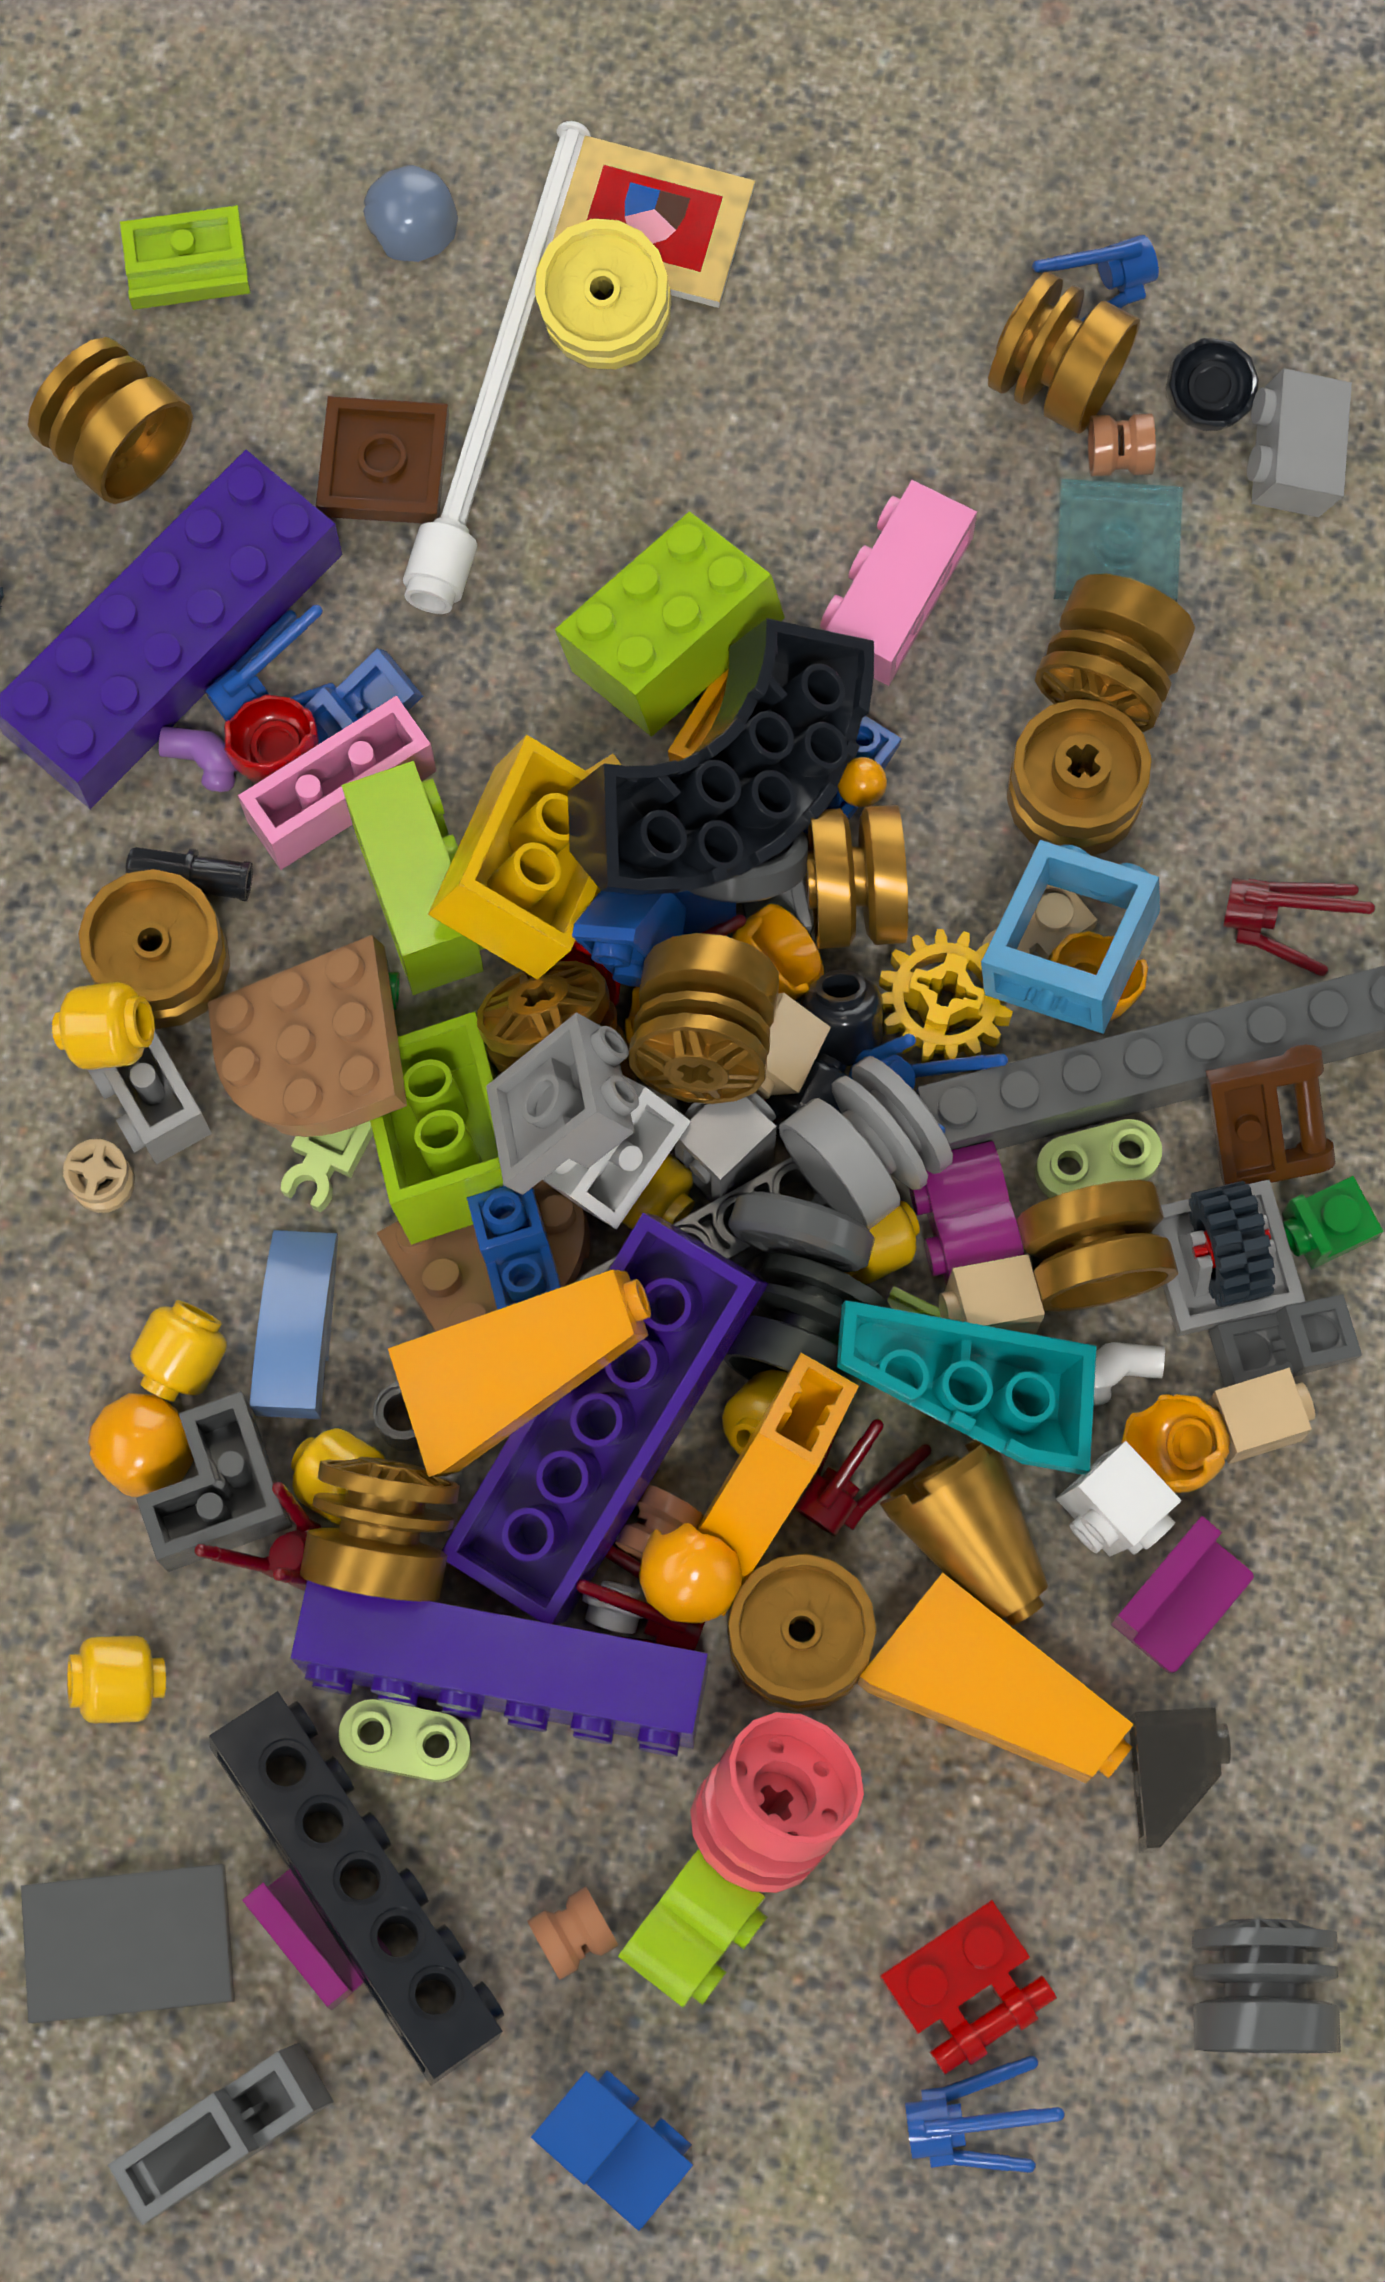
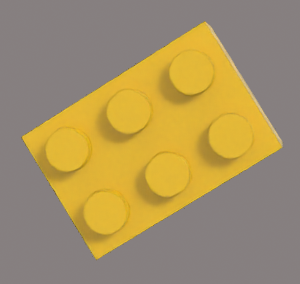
(513, 871)

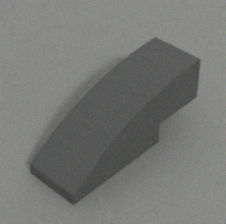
(220, 2132)

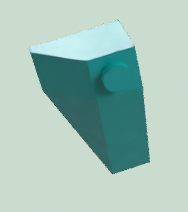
(992, 1383)

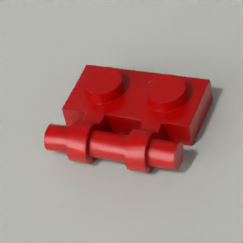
(956, 1968)

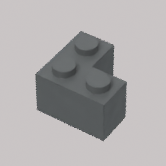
(228, 1499)

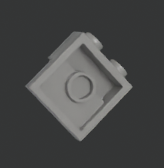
(561, 1103)

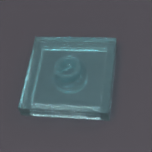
(1118, 532)

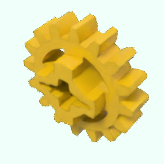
(923, 988)

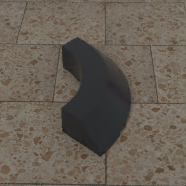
(750, 784)

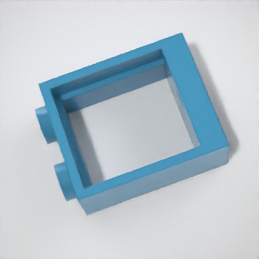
(1054, 987)

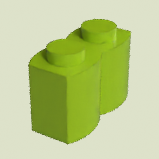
(692, 1931)

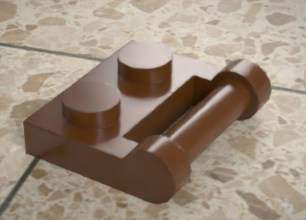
(1250, 1120)

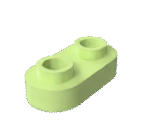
(1098, 1157)
(404, 1740)

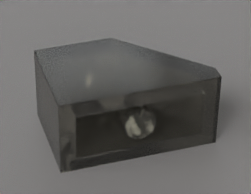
(1173, 1767)

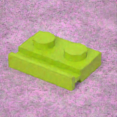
(184, 257)

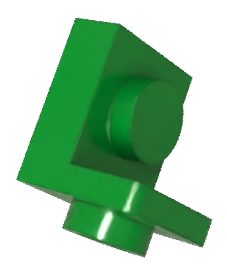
(1330, 1223)

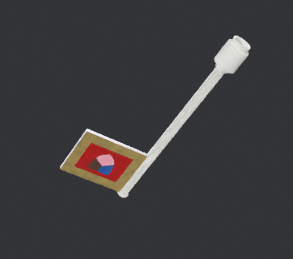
(686, 214)

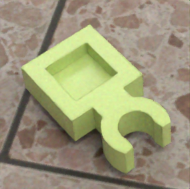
(323, 1156)

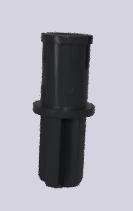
(209, 874)

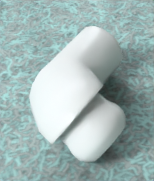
(1125, 1359)

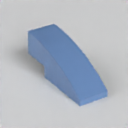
(294, 1325)

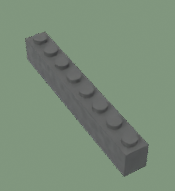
(1155, 1063)

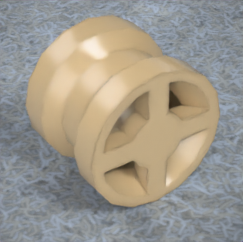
(92, 1164)

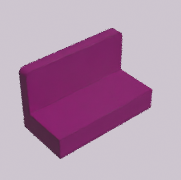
(1183, 1598)
(305, 1938)

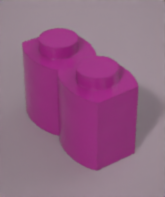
(968, 1212)

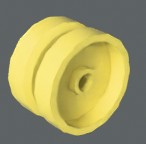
(596, 258)

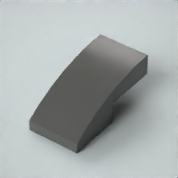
(1297, 1336)

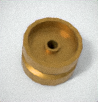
(1079, 776)
(854, 877)
(159, 940)
(1097, 1245)
(793, 1672)

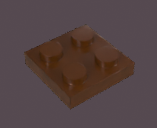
(382, 460)

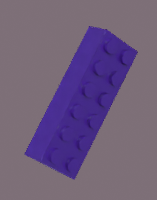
(167, 628)
(587, 1459)
(501, 1665)

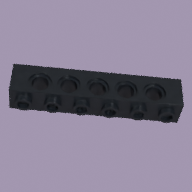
(433, 2041)

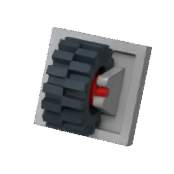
(1228, 1257)

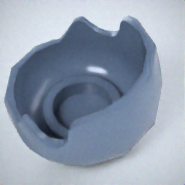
(411, 213)

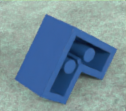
(614, 2148)

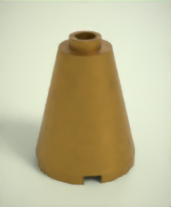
(973, 1530)

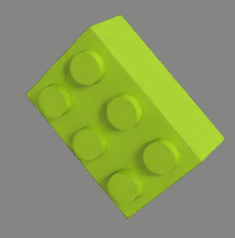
(668, 622)
(407, 858)
(445, 1136)

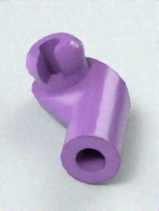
(205, 749)

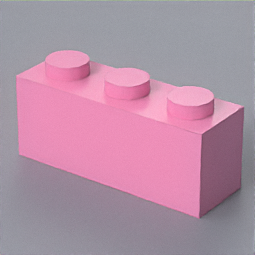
(902, 574)
(305, 799)

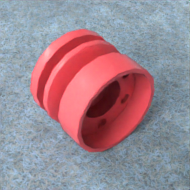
(776, 1802)

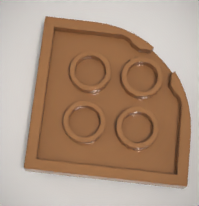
(313, 1043)
(450, 1272)

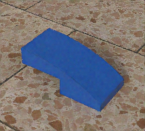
(360, 693)

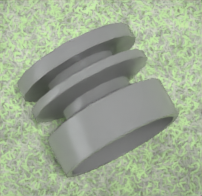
(877, 1135)

